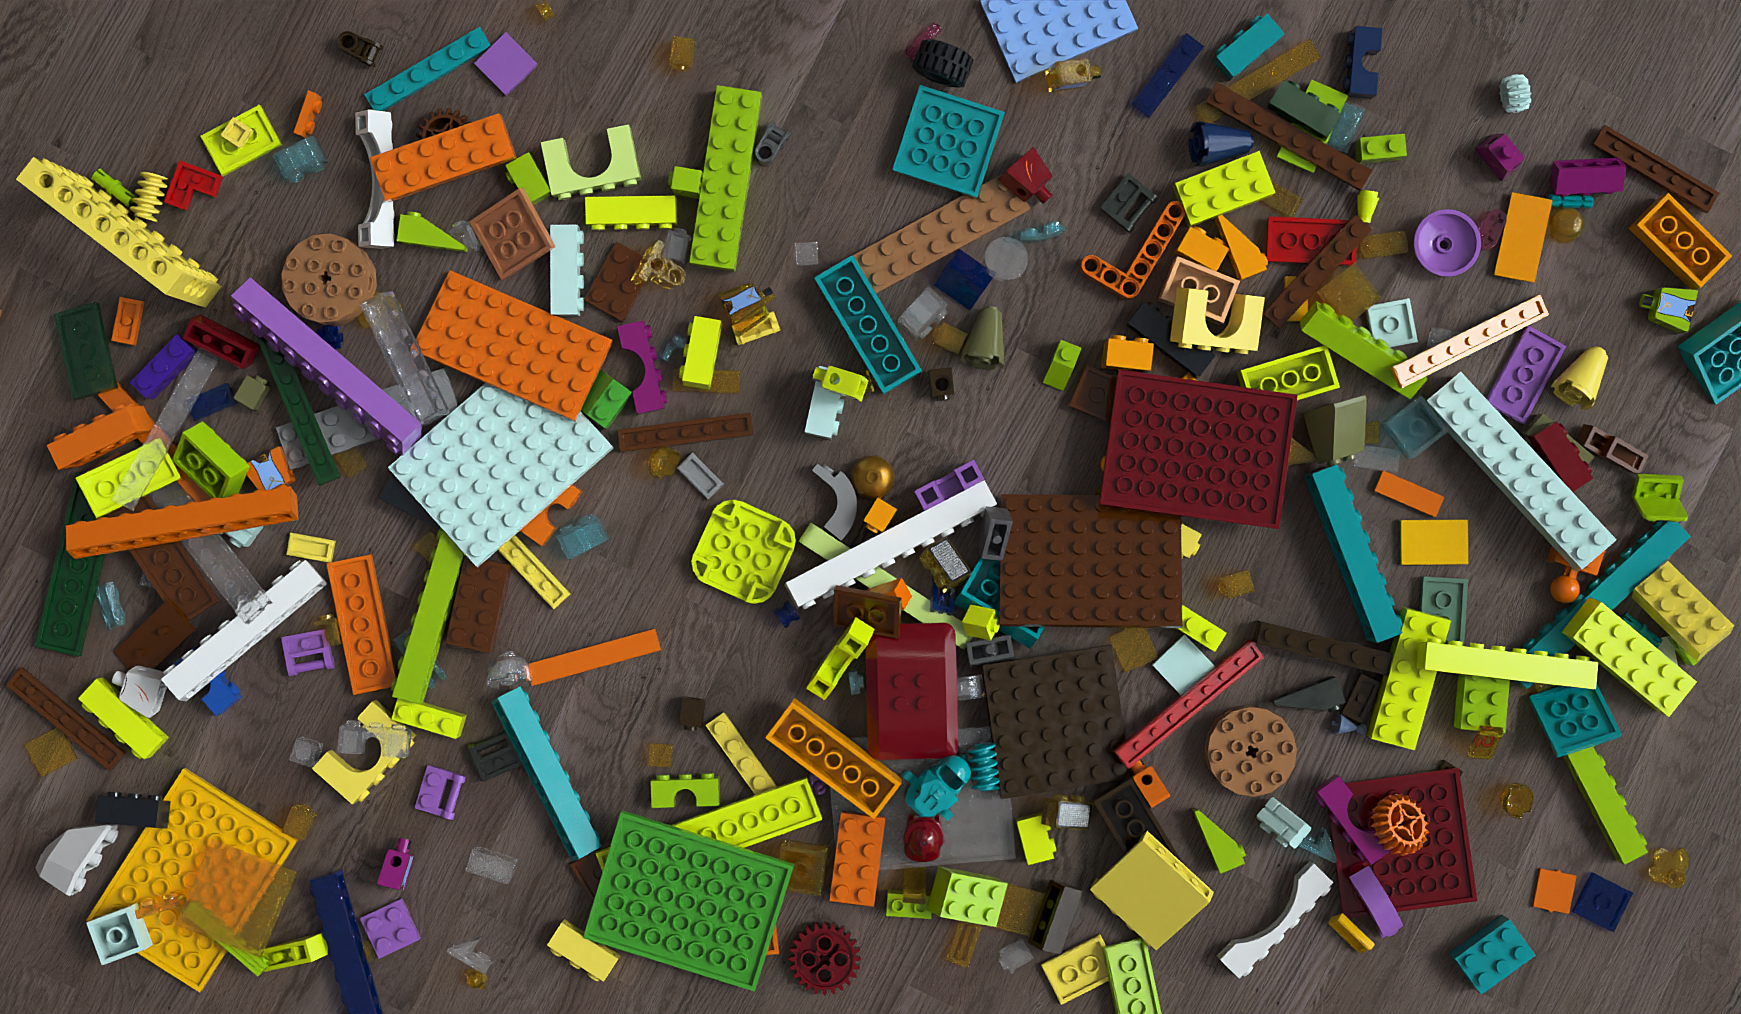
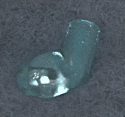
(670, 347)

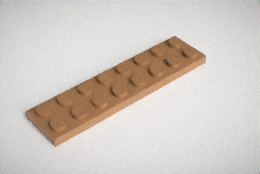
(939, 234)

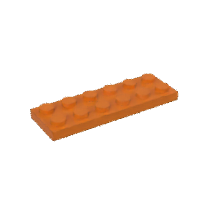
(362, 624)

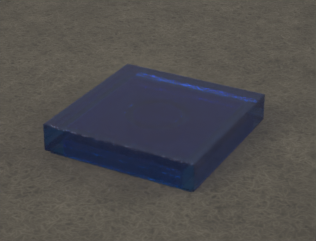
(1602, 902)

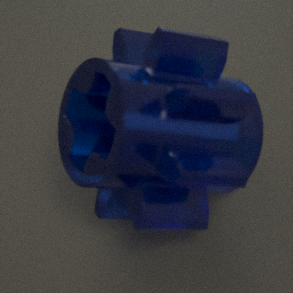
(331, 336)

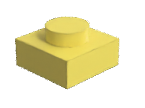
(237, 133)

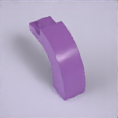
(1377, 902)

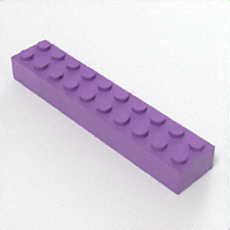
(326, 367)

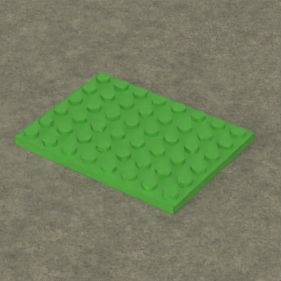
(688, 900)

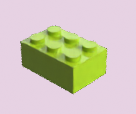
(210, 462)
(1481, 702)
(967, 896)

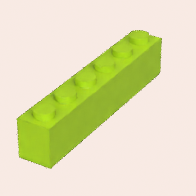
(1356, 345)
(1606, 805)

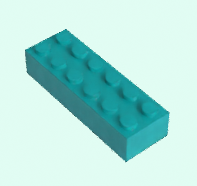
(867, 324)

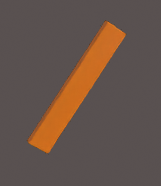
(594, 656)

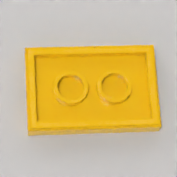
(1433, 542)

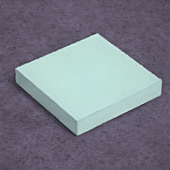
(1392, 322)
(1183, 664)

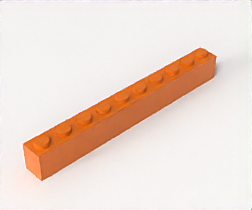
(181, 522)

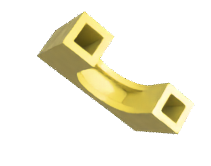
(1191, 328)
(351, 782)

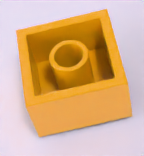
(1127, 355)

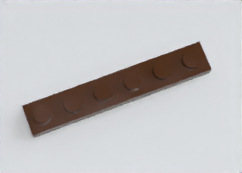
(1655, 169)
(1317, 271)
(685, 432)
(66, 718)

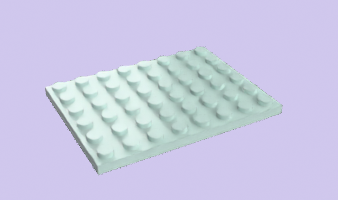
(496, 467)

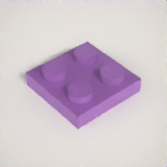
(390, 928)

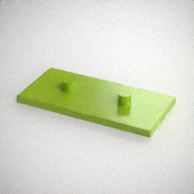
(1326, 95)

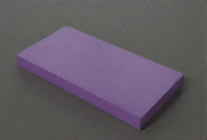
(1525, 374)

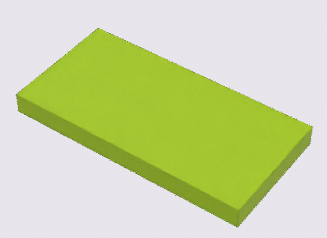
(1131, 977)

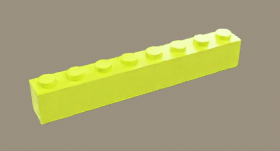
(1507, 665)

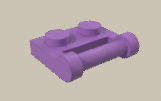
(307, 644)
(433, 789)

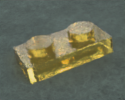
(1384, 245)
(169, 901)

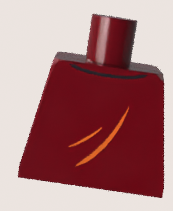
(1028, 177)

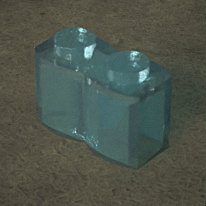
(300, 159)

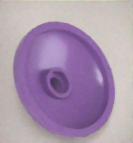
(1461, 241)

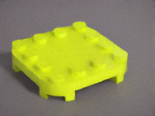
(743, 551)

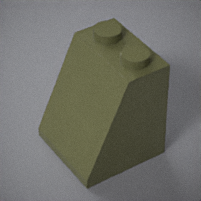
(1337, 430)

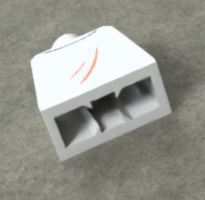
(141, 689)

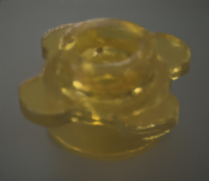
(476, 979)

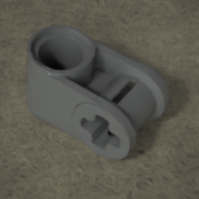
(773, 140)

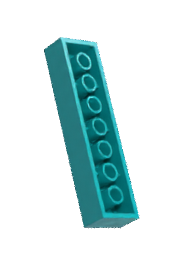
(1353, 553)

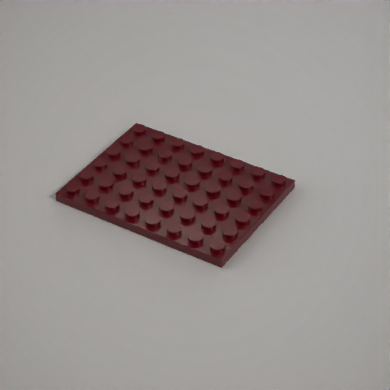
(1198, 449)

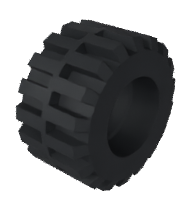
(942, 63)

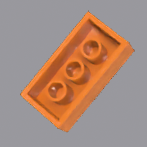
(100, 437)

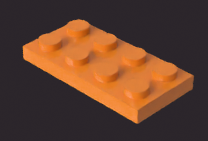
(857, 859)

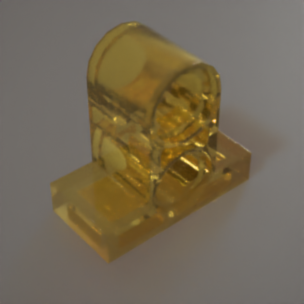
(663, 265)

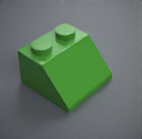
(606, 399)

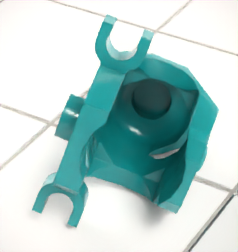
(938, 786)

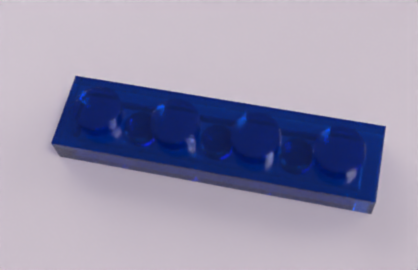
(1167, 75)

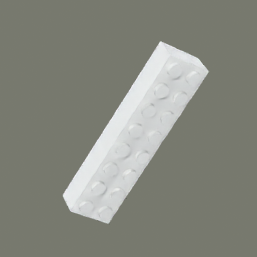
(236, 637)

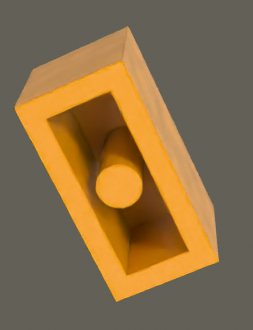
(1202, 249)
(879, 516)

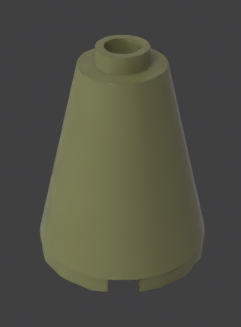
(985, 341)

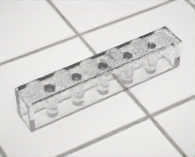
(404, 358)

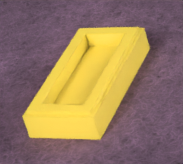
(311, 547)

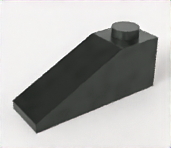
(1318, 695)

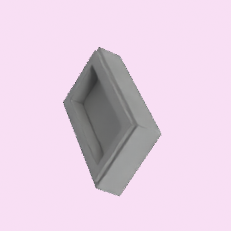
(700, 475)

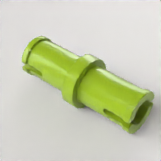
(113, 187)

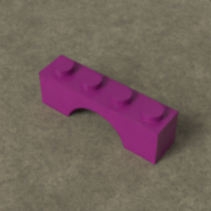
(648, 395)
(1336, 796)

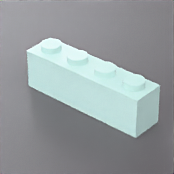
(565, 270)

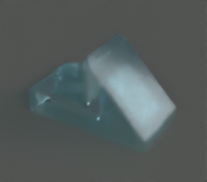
(1321, 846)

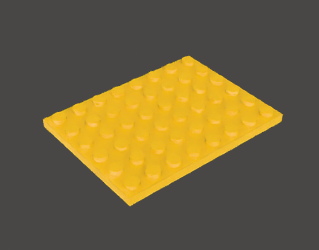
(169, 861)

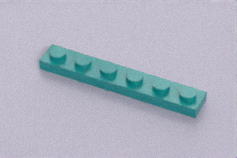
(428, 70)

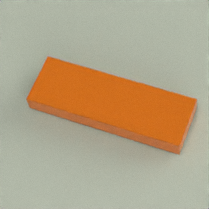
(1408, 493)

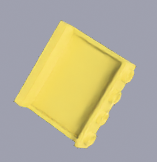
(1152, 891)

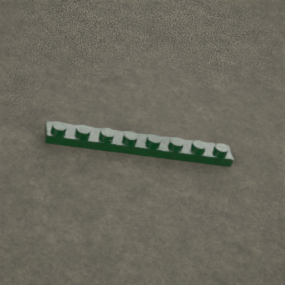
(301, 415)

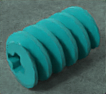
(984, 767)

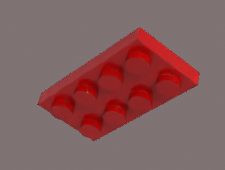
(1301, 239)

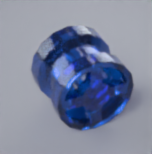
(786, 614)

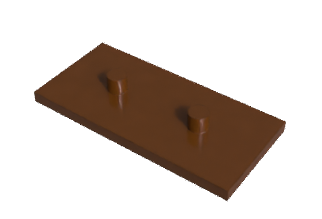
(155, 638)

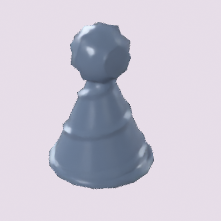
(1344, 725)

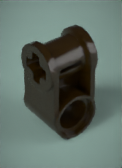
(363, 48)

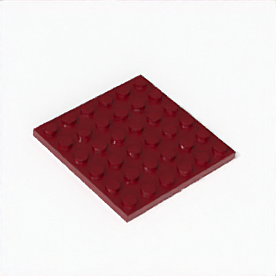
(1432, 875)

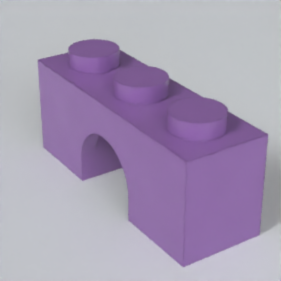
(949, 486)

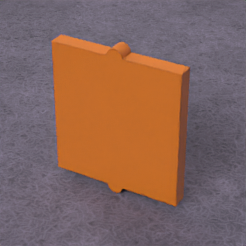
(1554, 890)

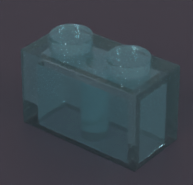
(583, 536)

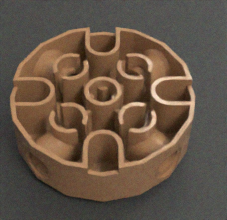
(307, 275)
(1272, 754)

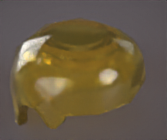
(1566, 224)
(663, 462)
(1517, 800)

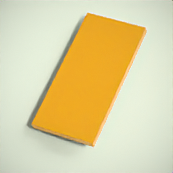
(1523, 237)

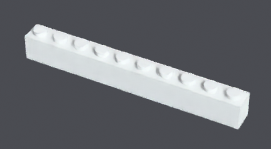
(889, 545)

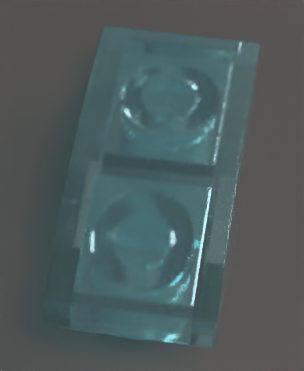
(1346, 127)
(1049, 232)

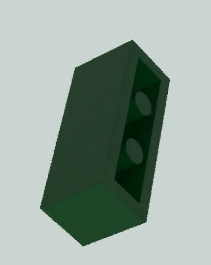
(1304, 109)

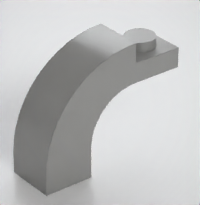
(846, 508)

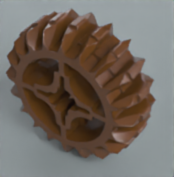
(453, 119)

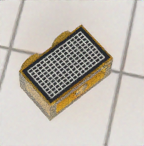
(945, 565)
(1066, 812)

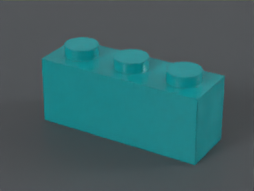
(1248, 46)

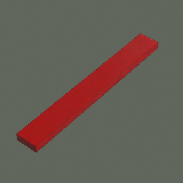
(1188, 704)

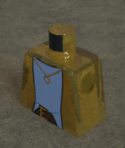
(1071, 75)
(746, 306)

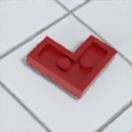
(187, 180)

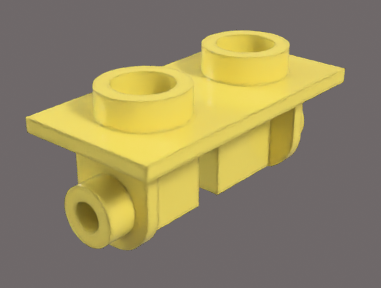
(762, 329)

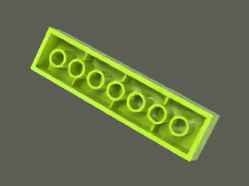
(726, 178)

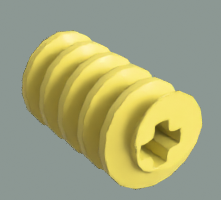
(148, 196)

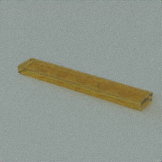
(1266, 77)

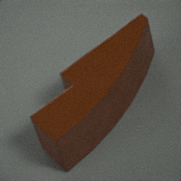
(1611, 449)

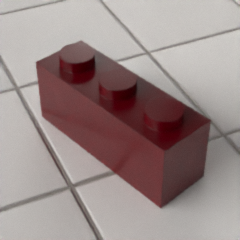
(221, 341)
(1561, 455)

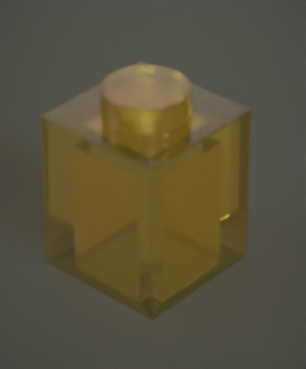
(682, 53)
(949, 338)
(1236, 584)
(299, 821)

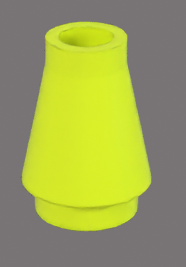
(1366, 204)

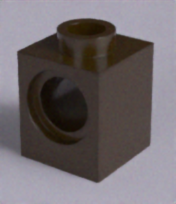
(941, 373)
(692, 713)

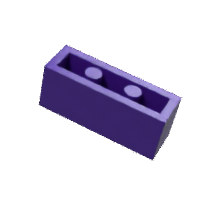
(164, 367)

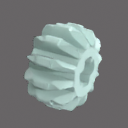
(1515, 93)

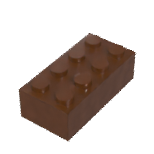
(479, 605)

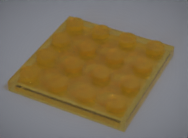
(236, 898)

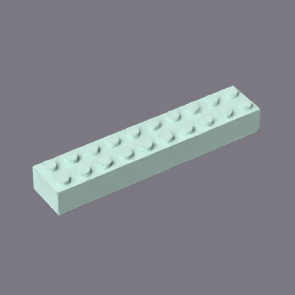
(1520, 473)

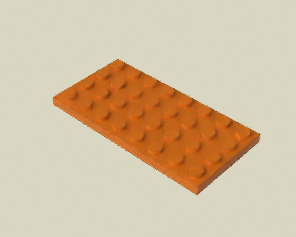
(512, 345)

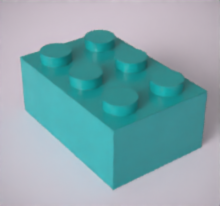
(1491, 954)

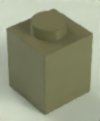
(253, 392)

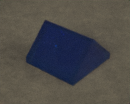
(964, 279)

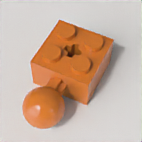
(1565, 587)

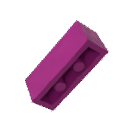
(1587, 176)

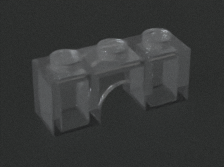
(395, 739)

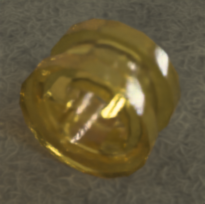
(545, 10)

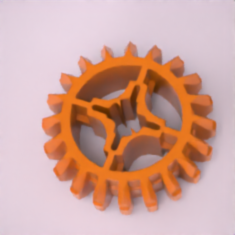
(1403, 838)

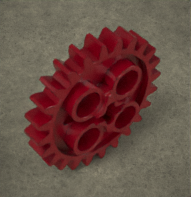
(839, 971)

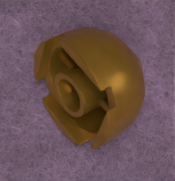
(872, 477)

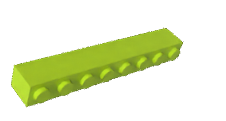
(429, 621)

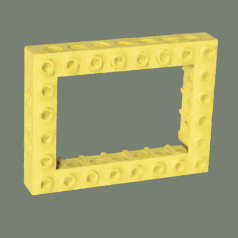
(119, 232)

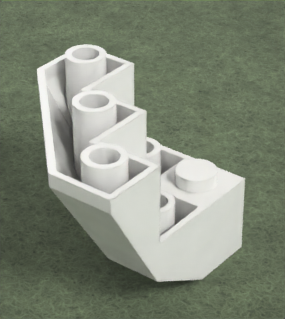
(73, 854)

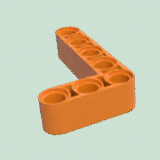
(1141, 258)

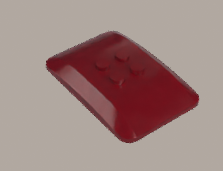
(912, 693)

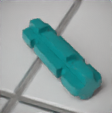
(1571, 201)

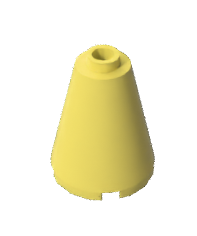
(1582, 378)

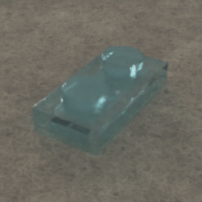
(110, 605)
(856, 681)

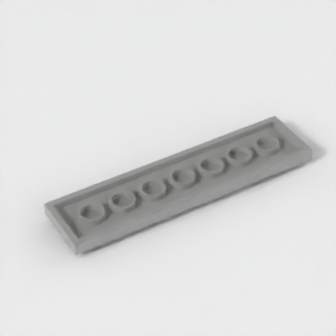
(344, 432)

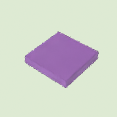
(506, 64)

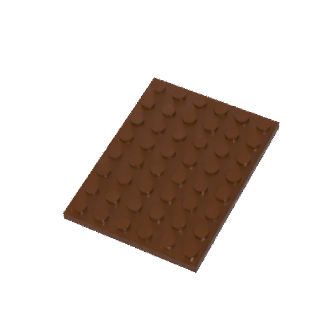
(1089, 565)

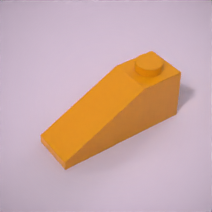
(1243, 254)

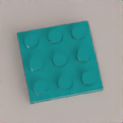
(1574, 718)

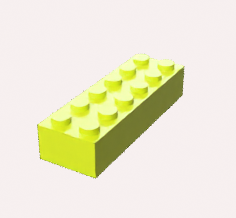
(1629, 656)
(1405, 689)

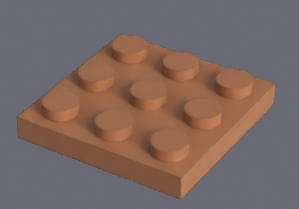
(512, 234)

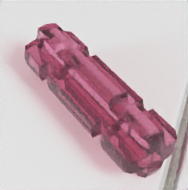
(933, 30)

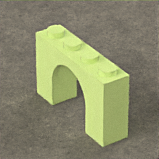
(622, 168)

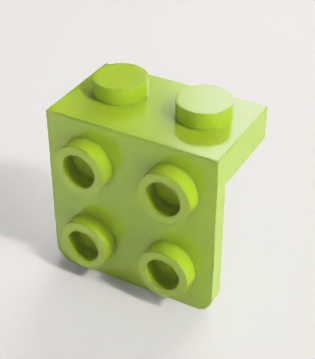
(1659, 497)

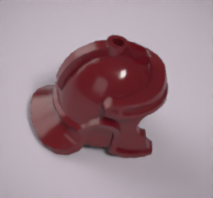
(922, 830)

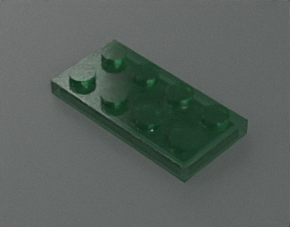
(85, 351)

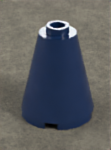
(1217, 143)

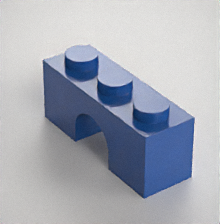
(221, 694)

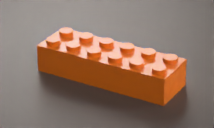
(443, 157)

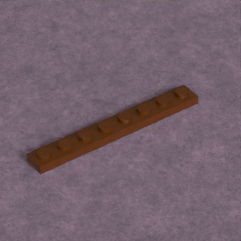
(1288, 136)

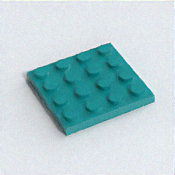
(948, 141)

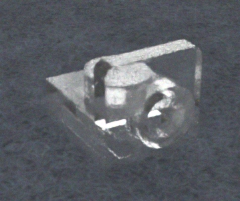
(469, 238)
(1014, 955)

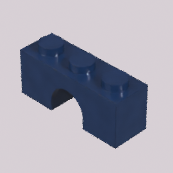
(1359, 81)

